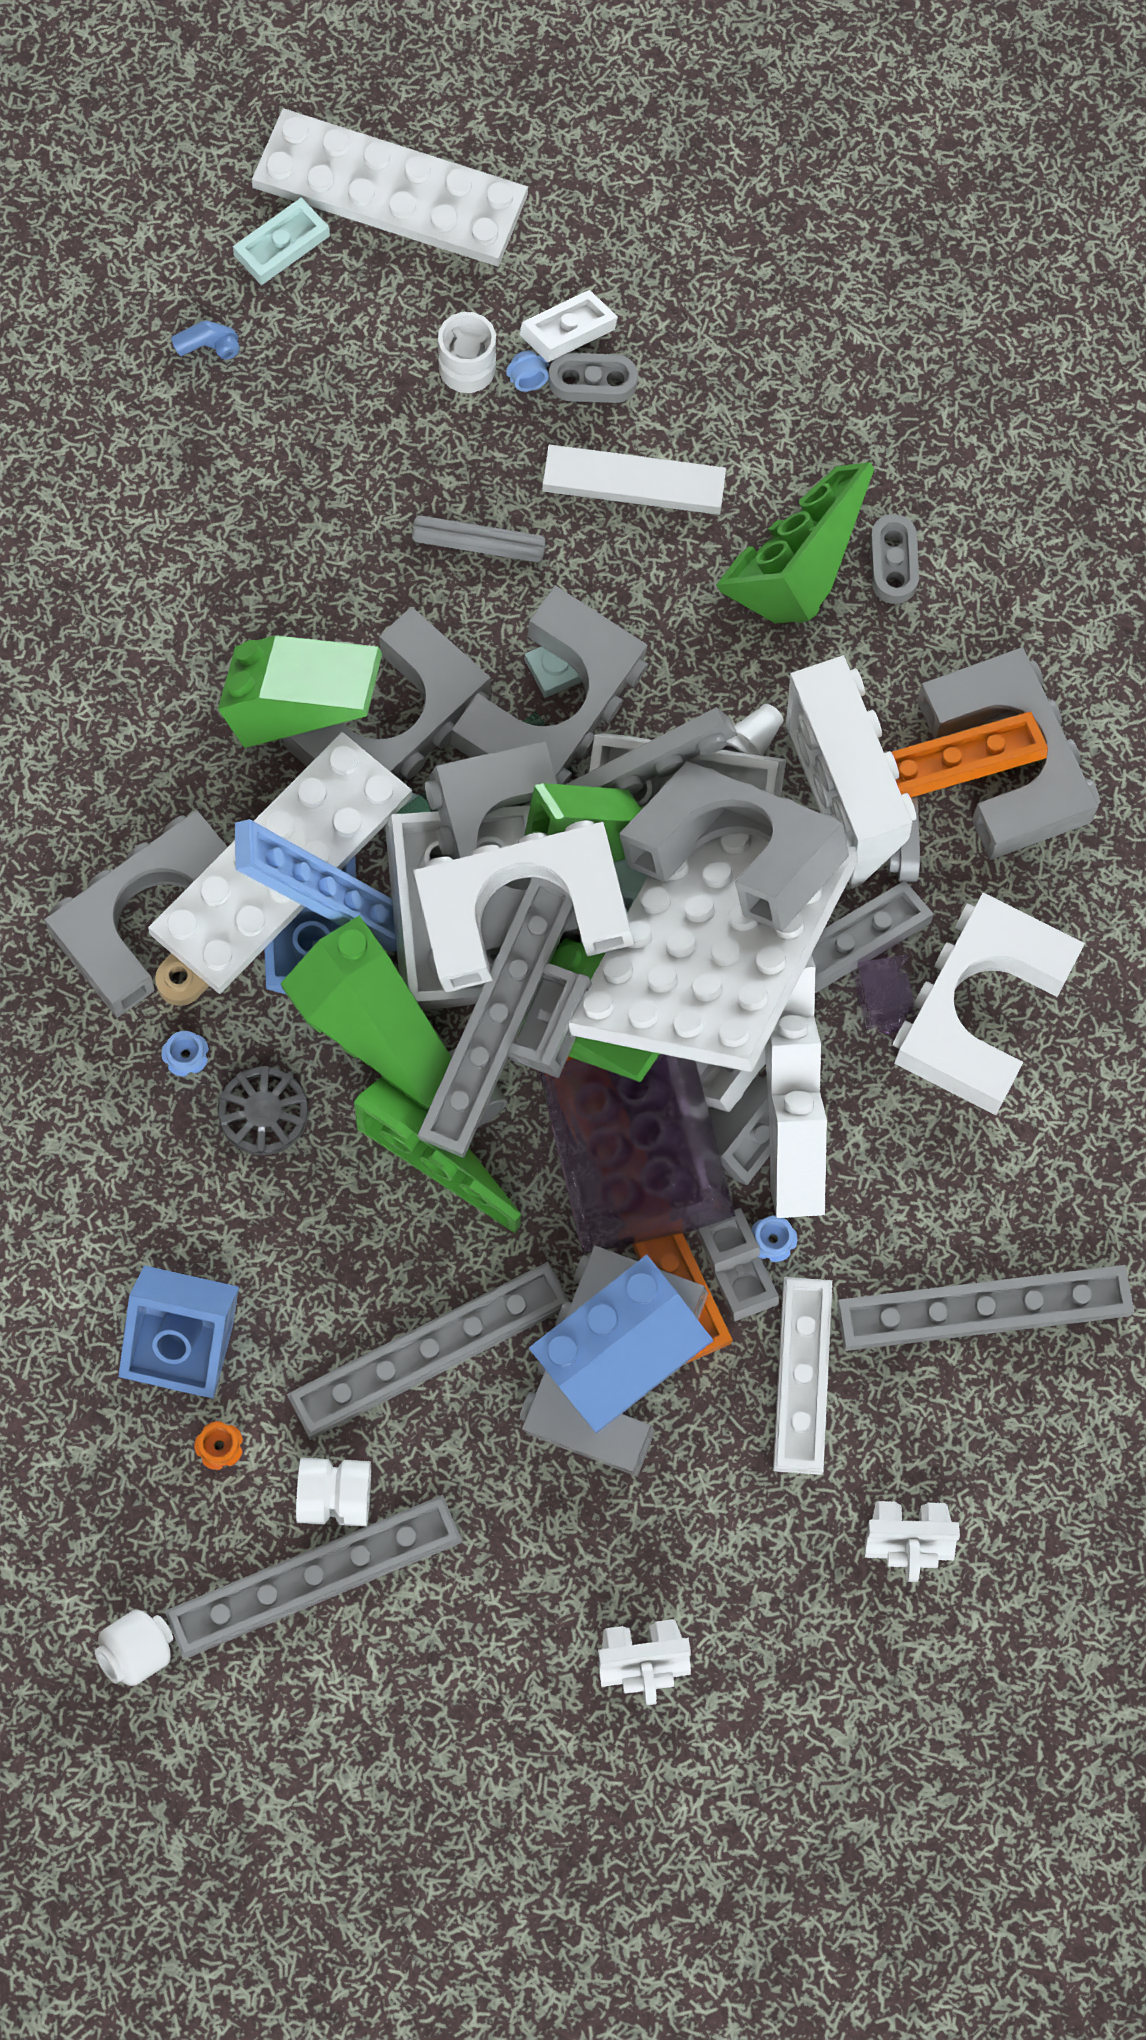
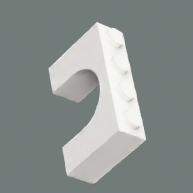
(458, 890)
(991, 940)

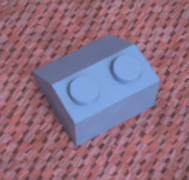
(177, 1331)

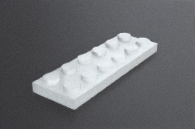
(390, 187)
(326, 811)

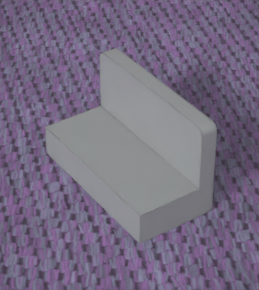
(744, 1132)

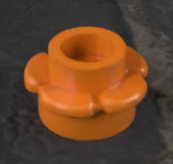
(214, 1433)

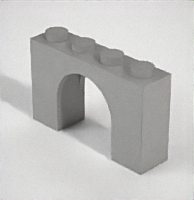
(602, 657)
(442, 676)
(994, 691)
(469, 792)
(704, 805)
(89, 922)
(552, 1415)

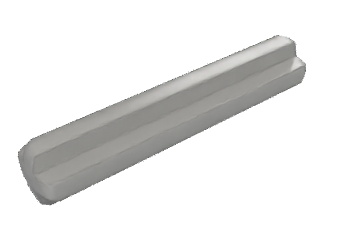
(478, 538)

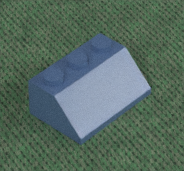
(621, 1344)

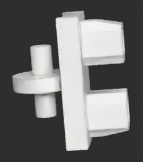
(911, 1542)
(644, 1665)

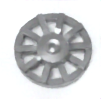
(263, 1110)

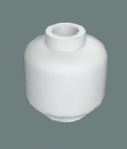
(134, 1647)

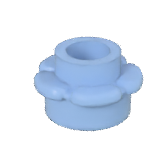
(528, 371)
(185, 1041)
(782, 1230)

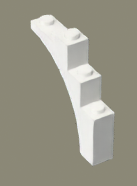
(796, 1106)

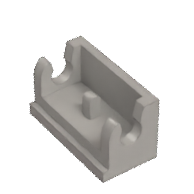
(546, 1032)

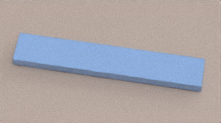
(312, 881)

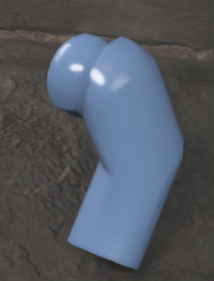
(207, 334)

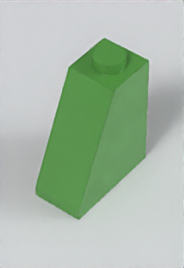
(560, 805)

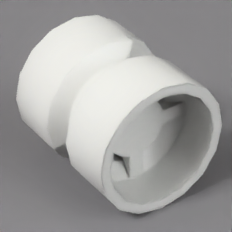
(467, 352)
(333, 1492)

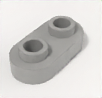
(593, 374)
(894, 562)
(907, 858)

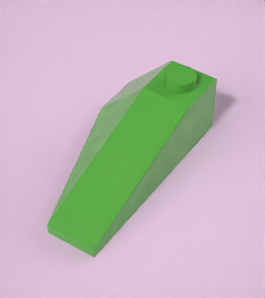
(801, 560)
(364, 1005)
(395, 1123)

